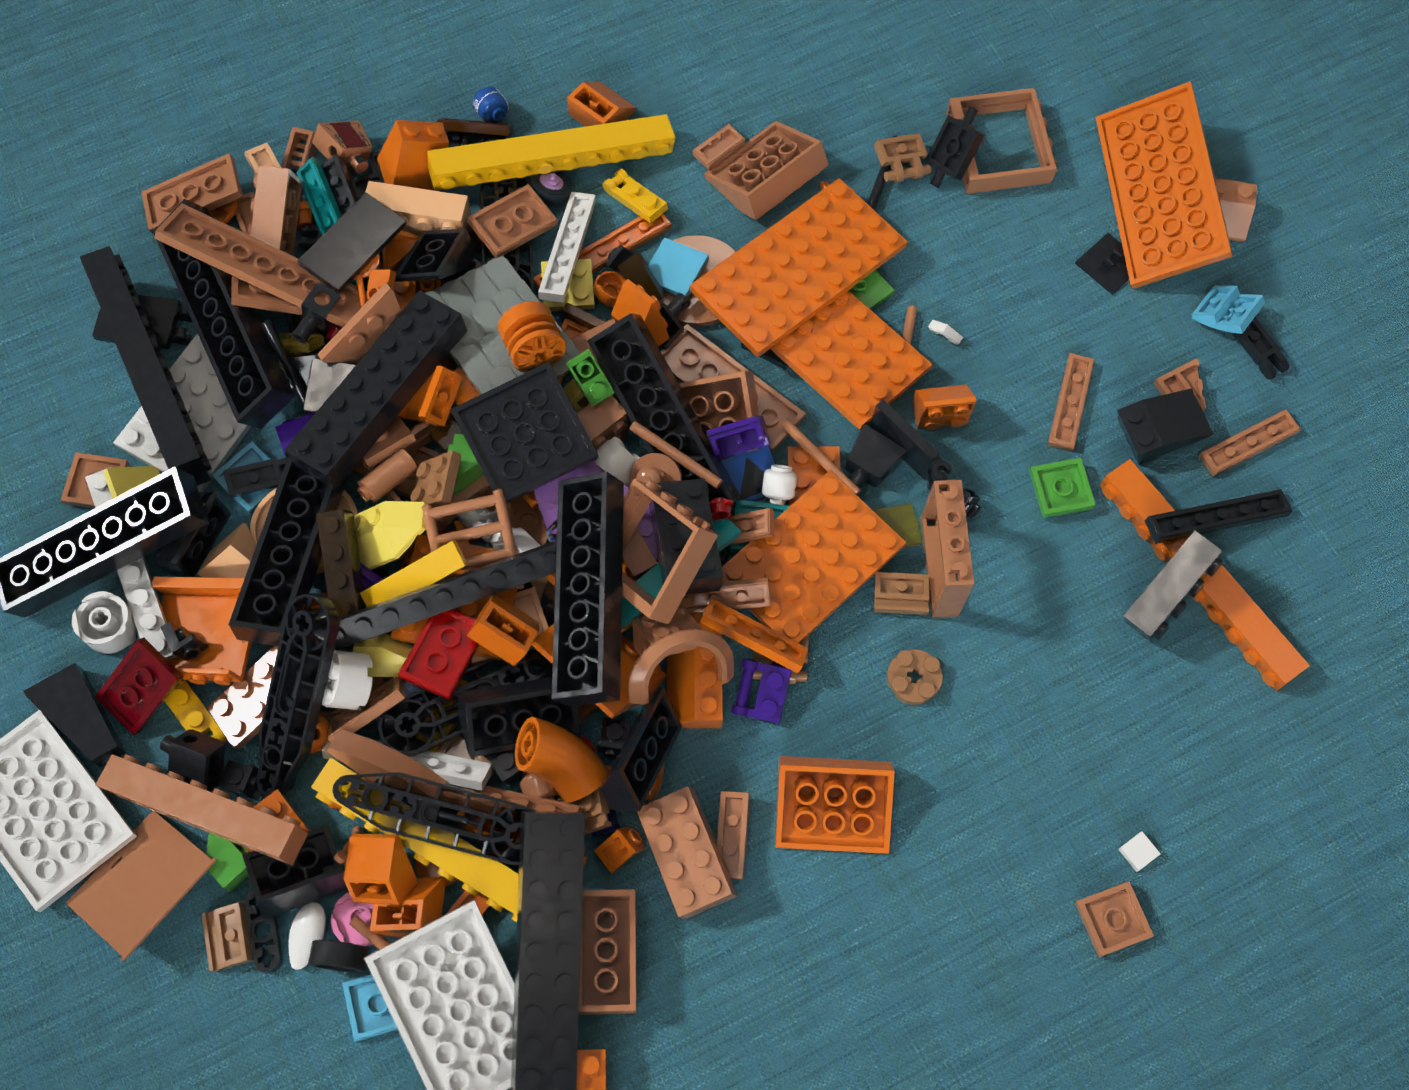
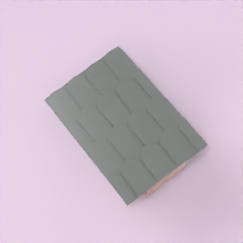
(482, 300)

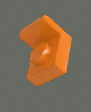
(620, 848)

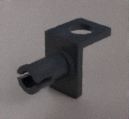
(314, 314)
(670, 314)

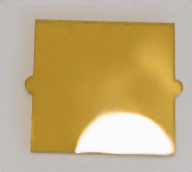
(903, 522)

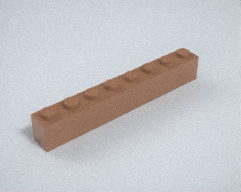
(203, 809)

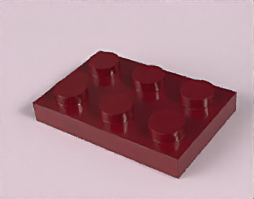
(138, 686)

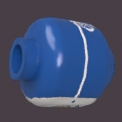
(490, 104)

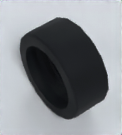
(338, 956)

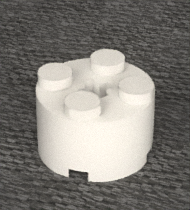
(616, 459)
(104, 623)
(348, 681)

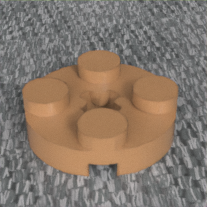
(901, 684)

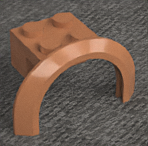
(657, 640)

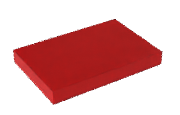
(441, 653)

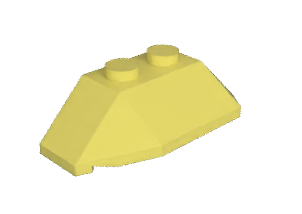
(387, 531)

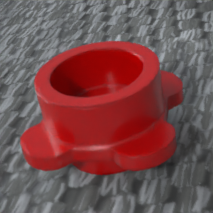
(720, 508)

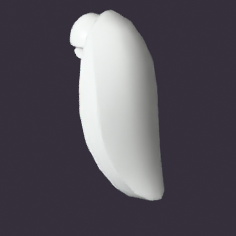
(306, 927)

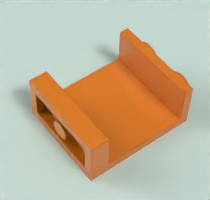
(434, 398)

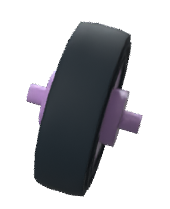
(551, 187)

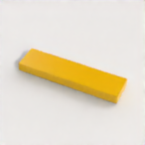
(417, 575)

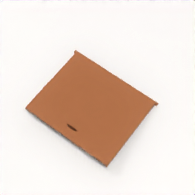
(140, 884)

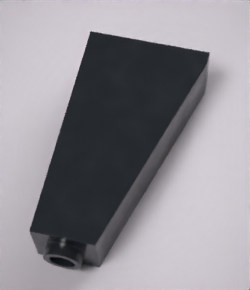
(72, 706)

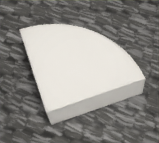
(945, 330)

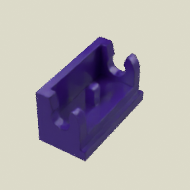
(739, 437)

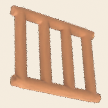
(502, 526)

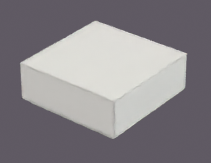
(1139, 851)

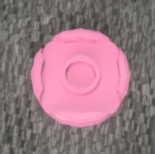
(343, 913)

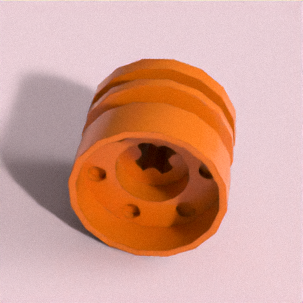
(531, 336)

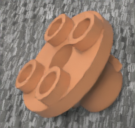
(656, 468)

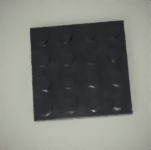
(524, 433)

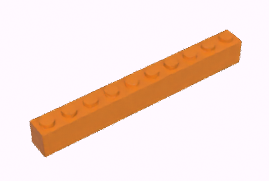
(1221, 595)

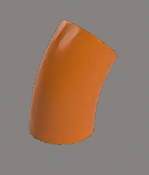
(559, 759)

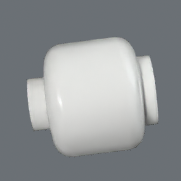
(779, 484)

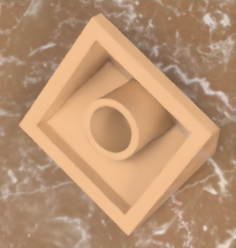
(230, 556)

